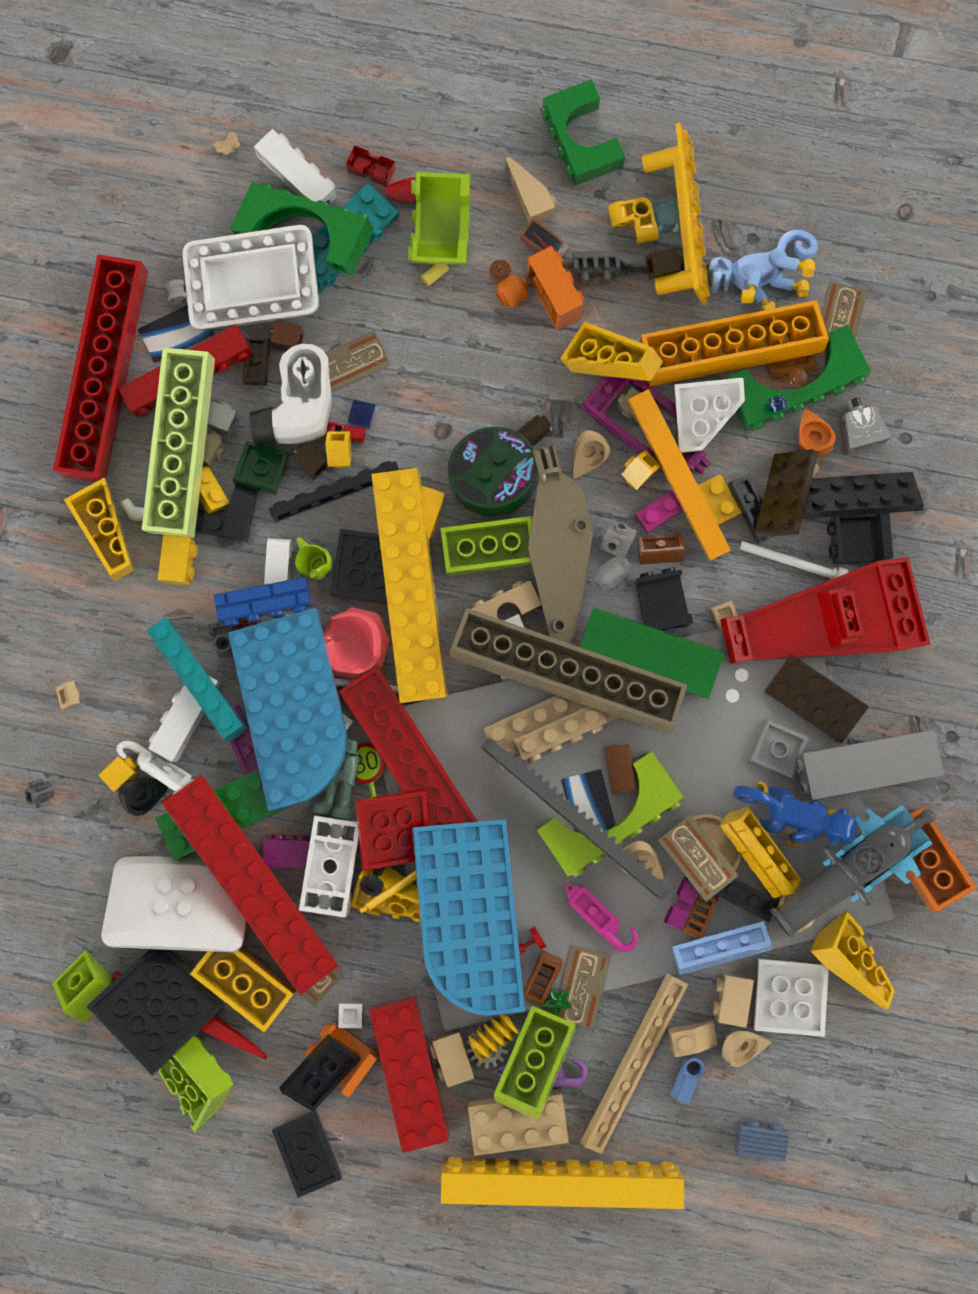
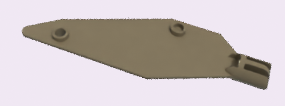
(559, 544)

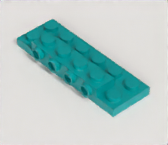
(380, 215)

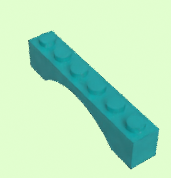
(197, 681)

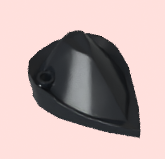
(140, 795)

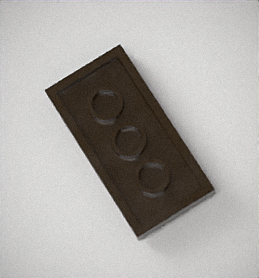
(786, 493)
(816, 698)

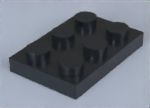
(320, 1073)
(307, 1153)

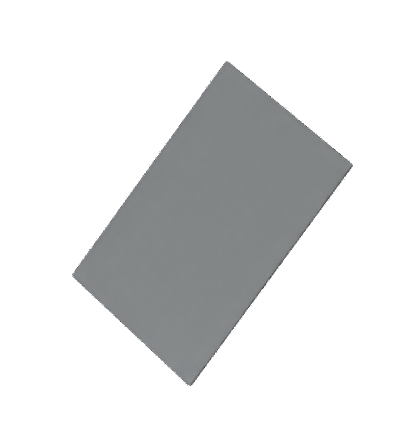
(703, 758)

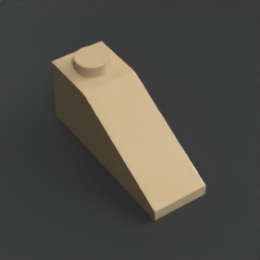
(531, 193)

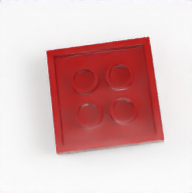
(387, 827)

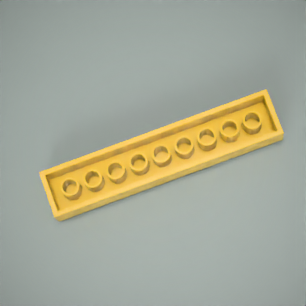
(409, 585)
(562, 1183)

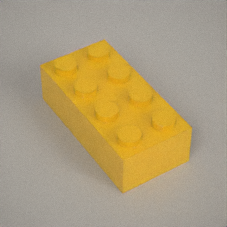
(245, 985)

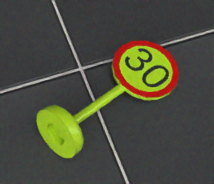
(369, 766)

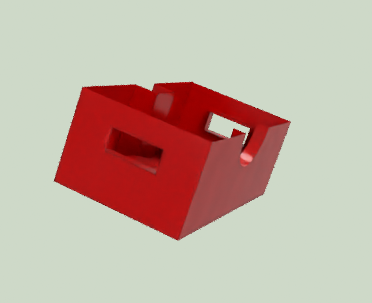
(371, 165)

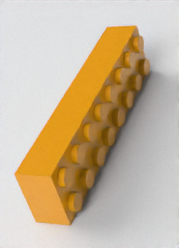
(737, 342)

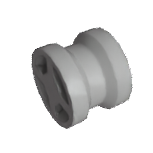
(176, 292)

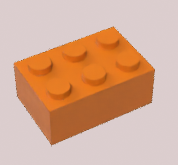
(555, 288)

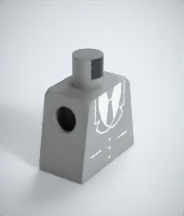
(862, 427)

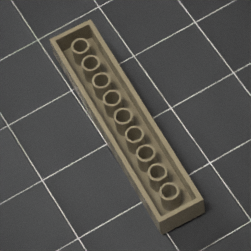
(568, 671)

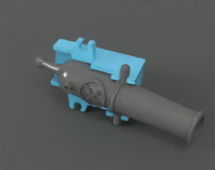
(855, 868)

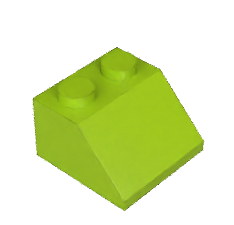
(81, 985)

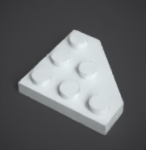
(705, 409)

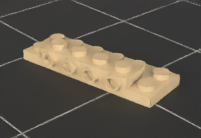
(546, 727)

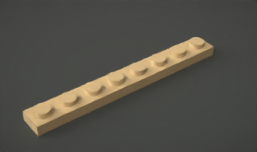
(634, 1063)

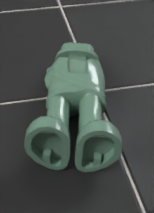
(346, 776)

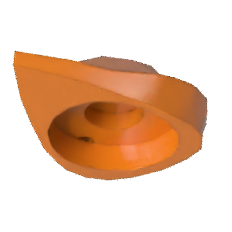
(815, 434)

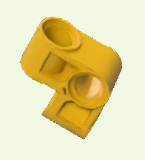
(644, 225)

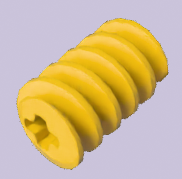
(493, 1036)

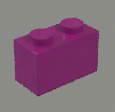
(286, 852)

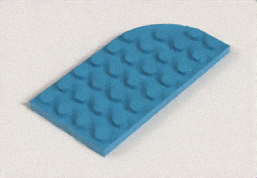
(290, 706)
(469, 915)

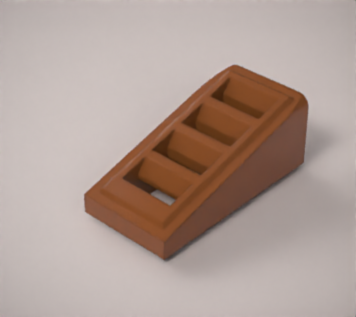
(706, 917)
(551, 960)

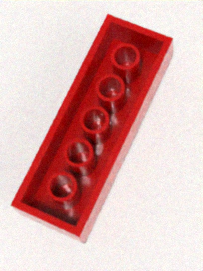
(409, 1074)

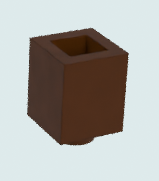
(285, 335)

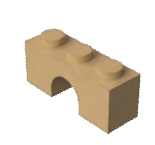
(522, 597)

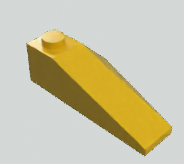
(400, 904)

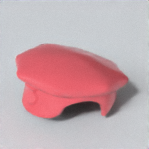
(355, 642)

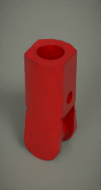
(357, 434)

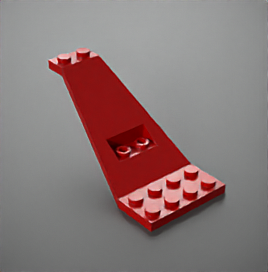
(849, 615)

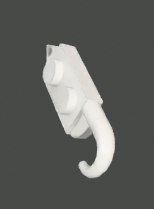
(156, 765)

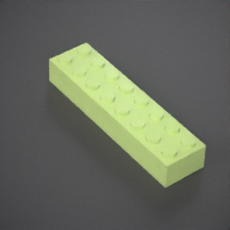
(178, 442)

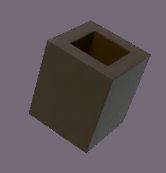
(663, 262)
(309, 460)

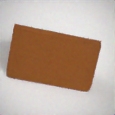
(661, 549)
(620, 769)

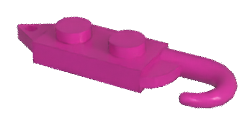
(598, 916)

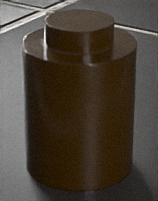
(535, 429)

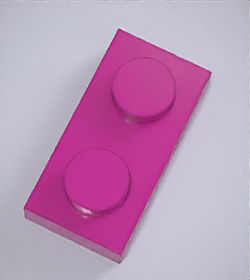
(659, 512)

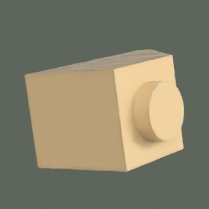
(692, 1038)

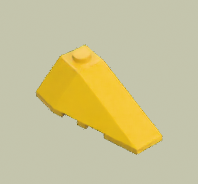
(847, 955)

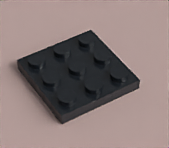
(359, 568)

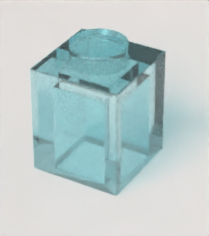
(666, 214)

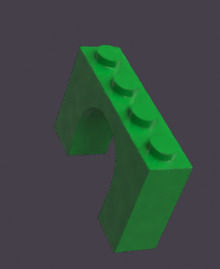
(581, 161)

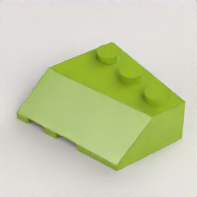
(197, 1082)

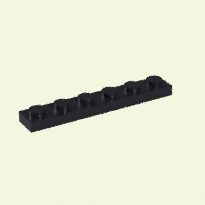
(325, 494)

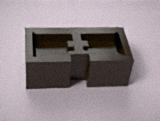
(258, 362)

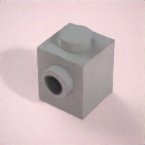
(222, 418)

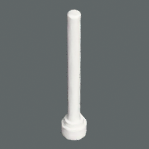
(792, 561)

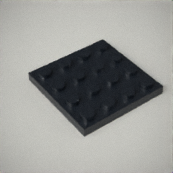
(155, 1008)

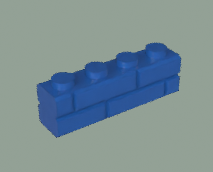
(262, 600)

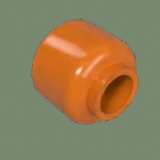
(512, 291)

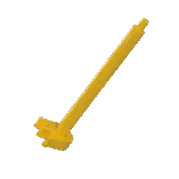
(389, 892)

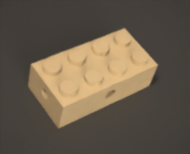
(503, 1129)

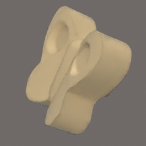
(228, 145)

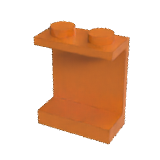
(367, 1055)

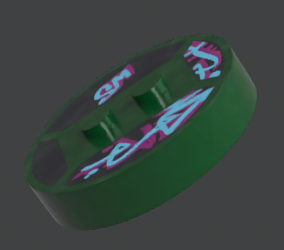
(493, 471)

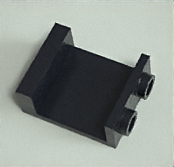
(860, 539)
(663, 599)

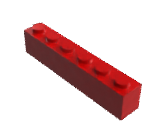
(226, 348)

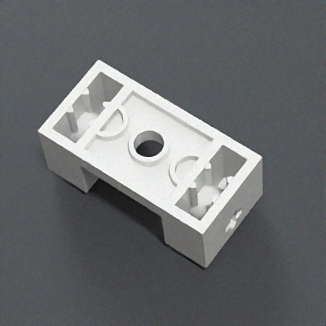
(326, 891)

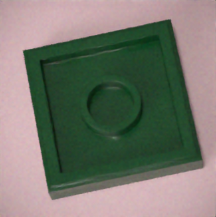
(261, 467)

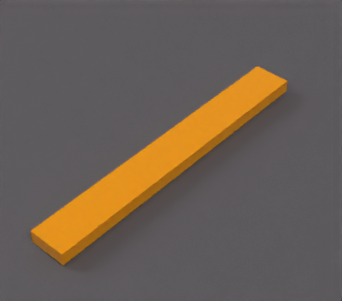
(678, 475)

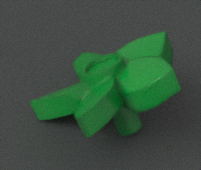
(558, 1001)

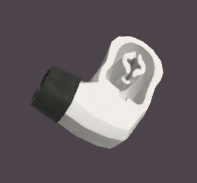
(304, 400)

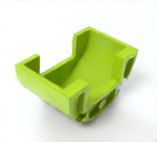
(440, 218)

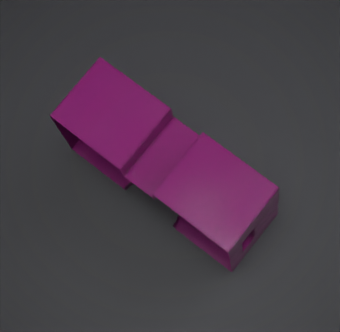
(678, 914)

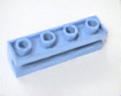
(721, 948)

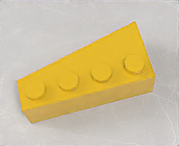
(100, 522)

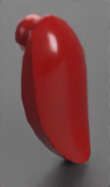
(401, 191)

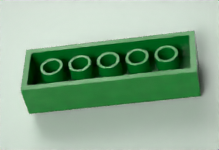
(241, 798)

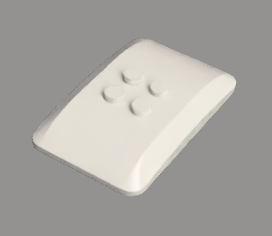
(250, 278)
(170, 907)

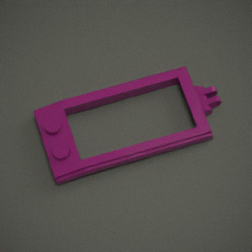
(606, 393)

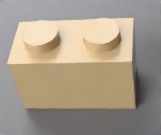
(733, 999)
(452, 1057)

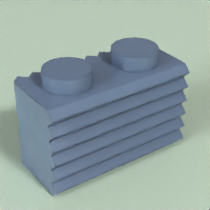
(761, 1141)

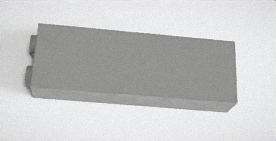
(868, 765)

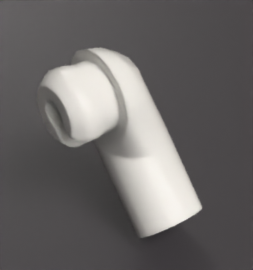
(133, 512)

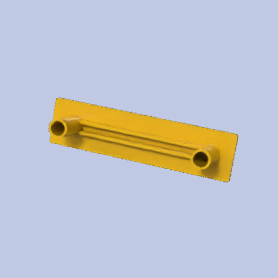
(695, 272)

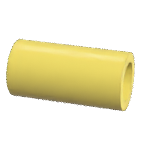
(434, 273)

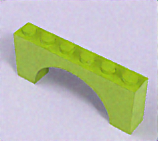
(654, 795)

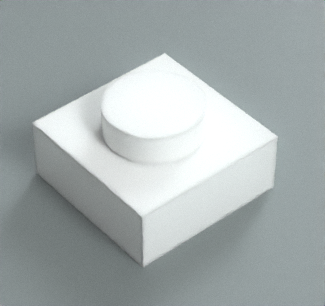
(350, 1015)

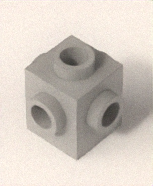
(617, 538)

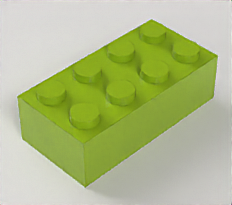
(486, 546)
(535, 1063)

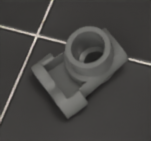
(220, 636)

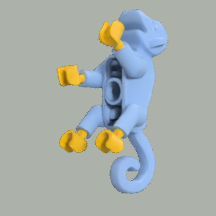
(763, 268)

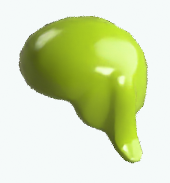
(312, 561)

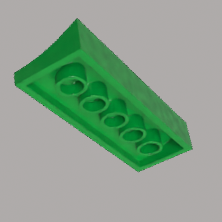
(653, 650)

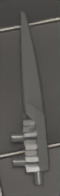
(609, 263)

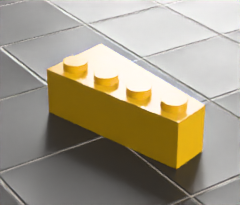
(610, 354)

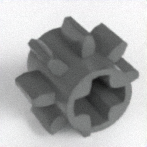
(39, 793)

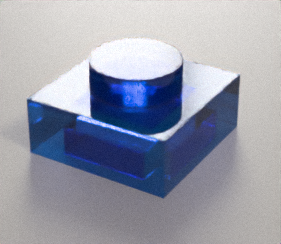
(361, 413)

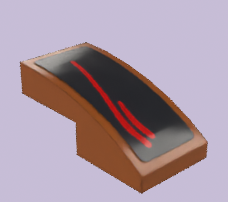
(541, 238)

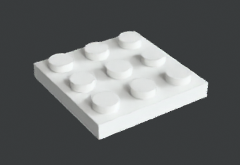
(790, 997)

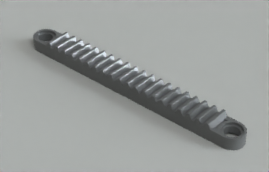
(576, 819)

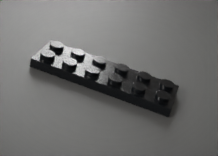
(863, 495)

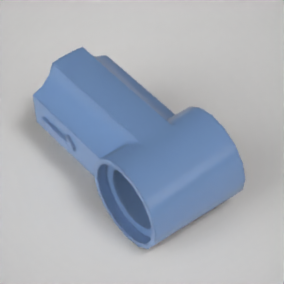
(687, 1079)

